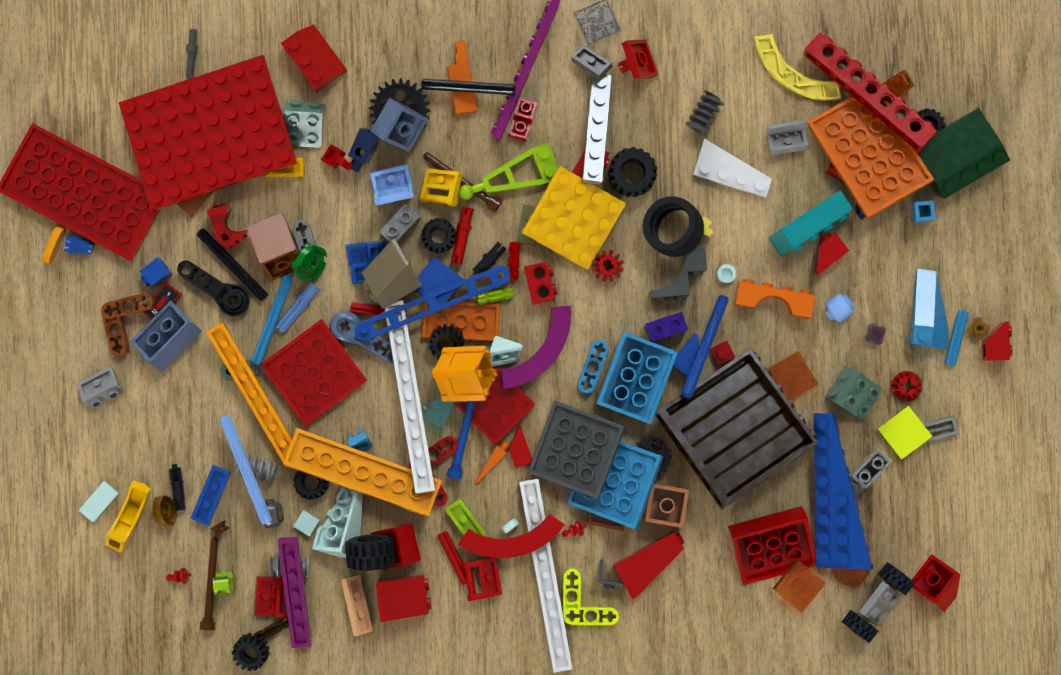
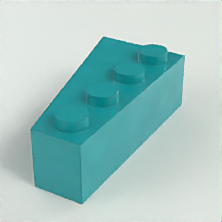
(811, 223)

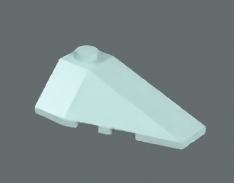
(341, 524)

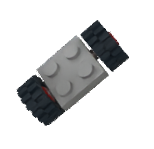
(879, 603)

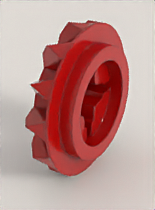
(902, 378)

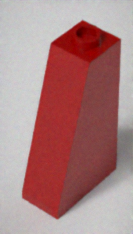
(648, 562)

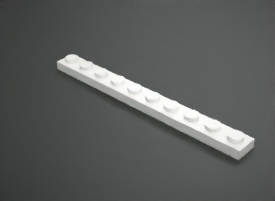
(410, 404)
(546, 580)

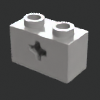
(400, 224)

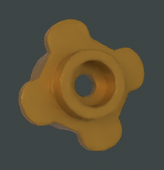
(983, 328)

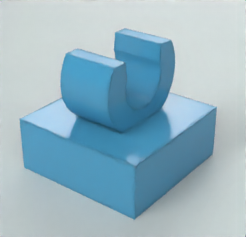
(360, 442)

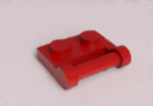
(488, 578)

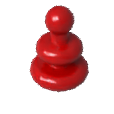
(574, 530)
(178, 576)

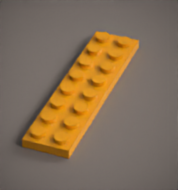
(358, 472)

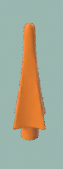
(498, 453)

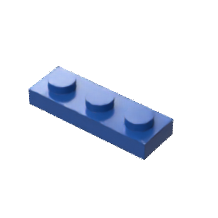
(210, 495)

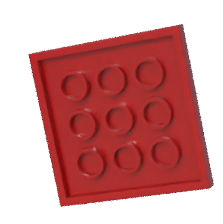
(313, 372)

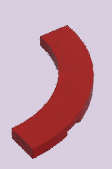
(512, 546)

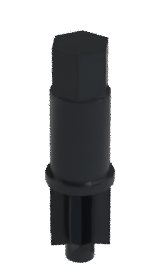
(177, 487)

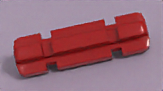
(514, 260)

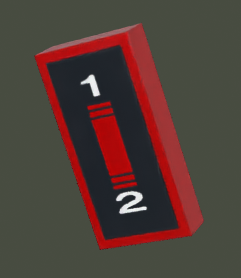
(163, 296)

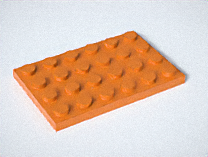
(869, 156)

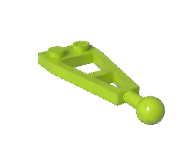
(545, 165)

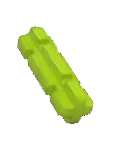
(495, 296)

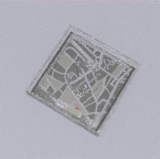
(597, 21)

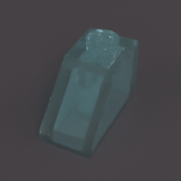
(437, 412)

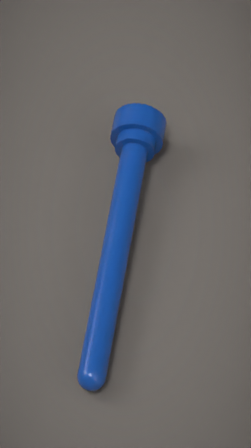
(455, 470)

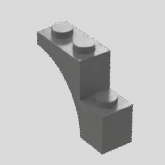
(679, 288)

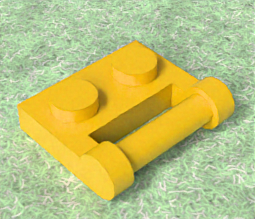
(444, 181)

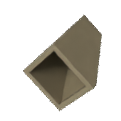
(390, 276)

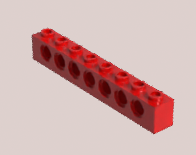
(871, 102)

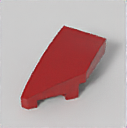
(519, 449)

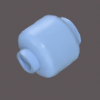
(839, 307)

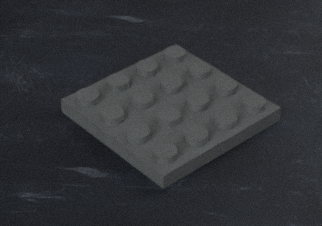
(576, 449)

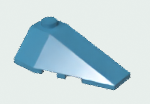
(928, 315)

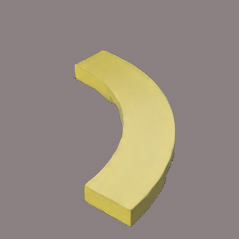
(790, 77)

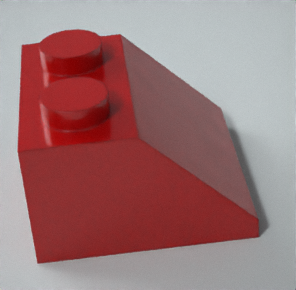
(404, 544)

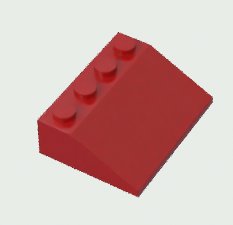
(772, 544)

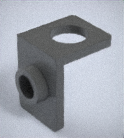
(607, 583)

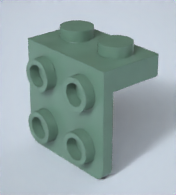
(304, 123)
(854, 392)

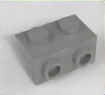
(787, 137)

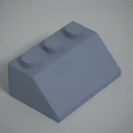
(165, 336)

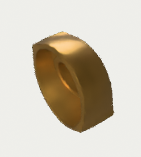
(164, 511)

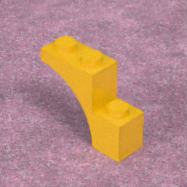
(129, 515)

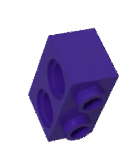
(666, 327)

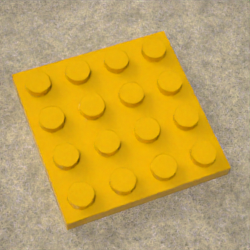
(573, 217)

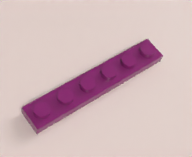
(294, 592)

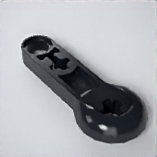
(218, 290)

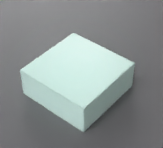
(306, 523)

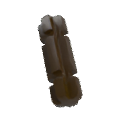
(273, 628)

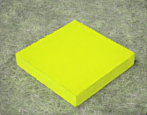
(905, 432)

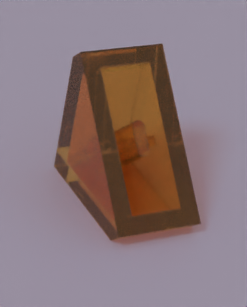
(899, 83)

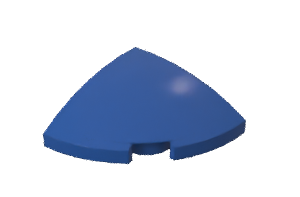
(360, 256)

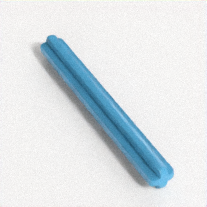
(272, 320)

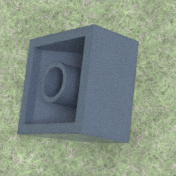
(399, 125)

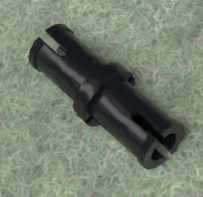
(489, 258)

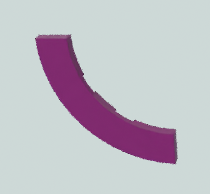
(545, 355)

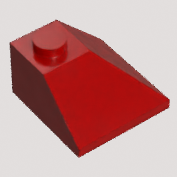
(937, 582)

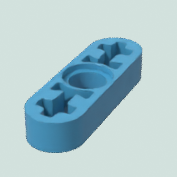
(602, 355)

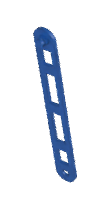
(365, 330)

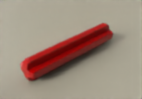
(367, 309)
(453, 556)

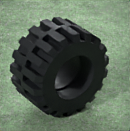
(639, 157)
(370, 552)

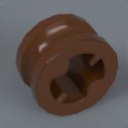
(220, 528)

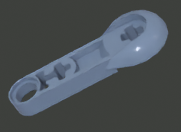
(349, 336)

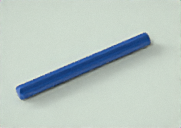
(705, 346)

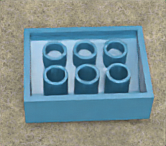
(636, 377)

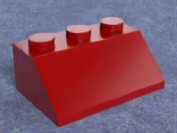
(314, 57)

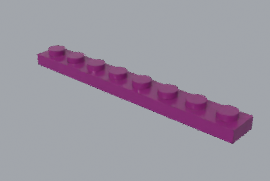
(528, 61)

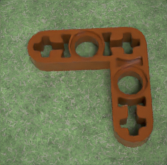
(117, 318)

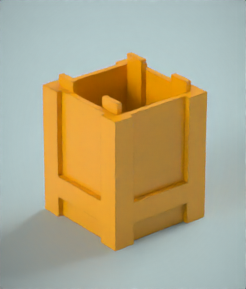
(464, 373)

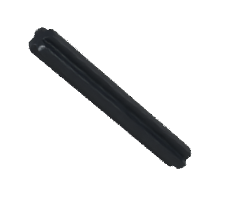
(465, 86)
(232, 264)

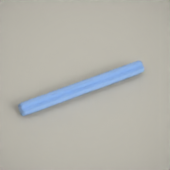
(245, 469)

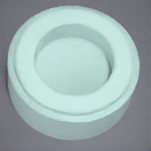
(726, 273)
(509, 526)

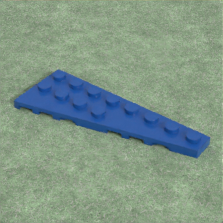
(837, 518)

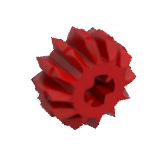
(614, 263)

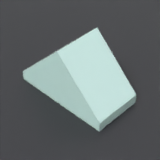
(504, 351)

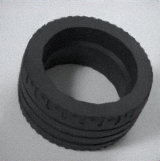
(654, 217)

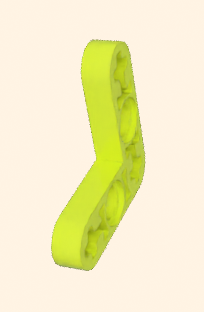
(576, 605)

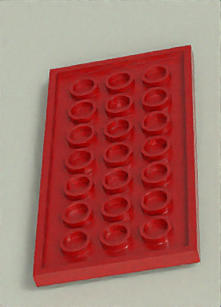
(79, 192)

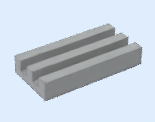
(953, 425)

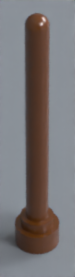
(492, 202)
(208, 622)

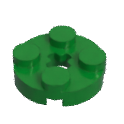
(310, 254)

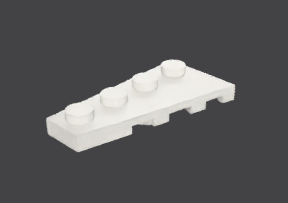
(725, 169)

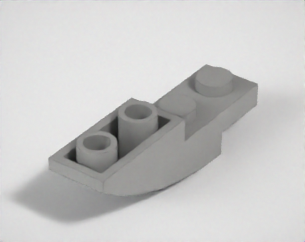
(868, 470)

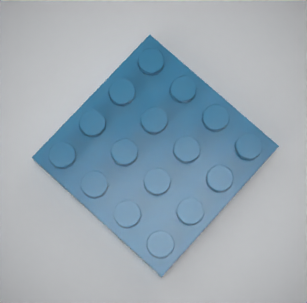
(625, 488)

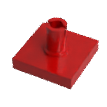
(638, 59)

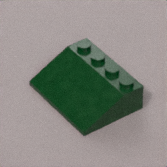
(963, 153)

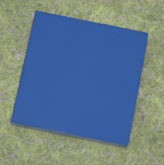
(436, 277)

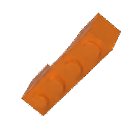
(799, 303)

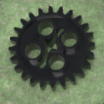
(390, 92)

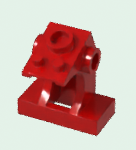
(218, 218)

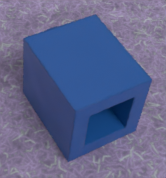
(155, 272)

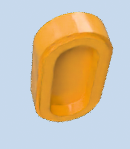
(53, 245)

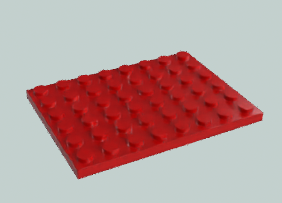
(207, 133)

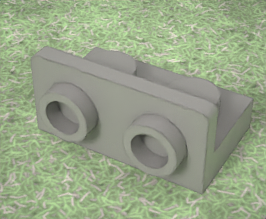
(100, 388)

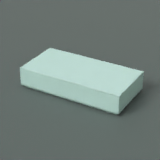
(99, 501)

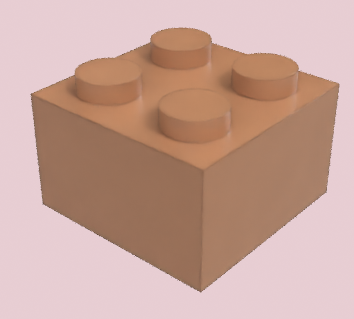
(667, 505)

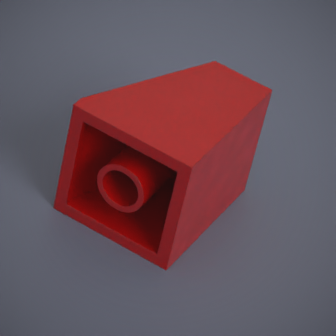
(403, 597)

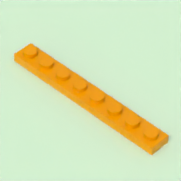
(251, 388)

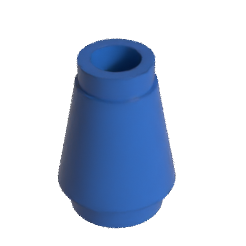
(78, 246)

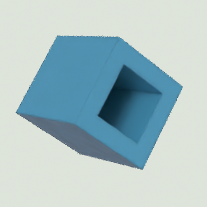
(922, 212)

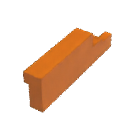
(462, 101)

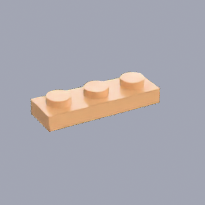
(357, 605)

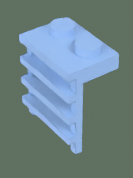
(392, 184)

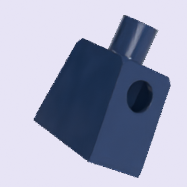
(368, 142)

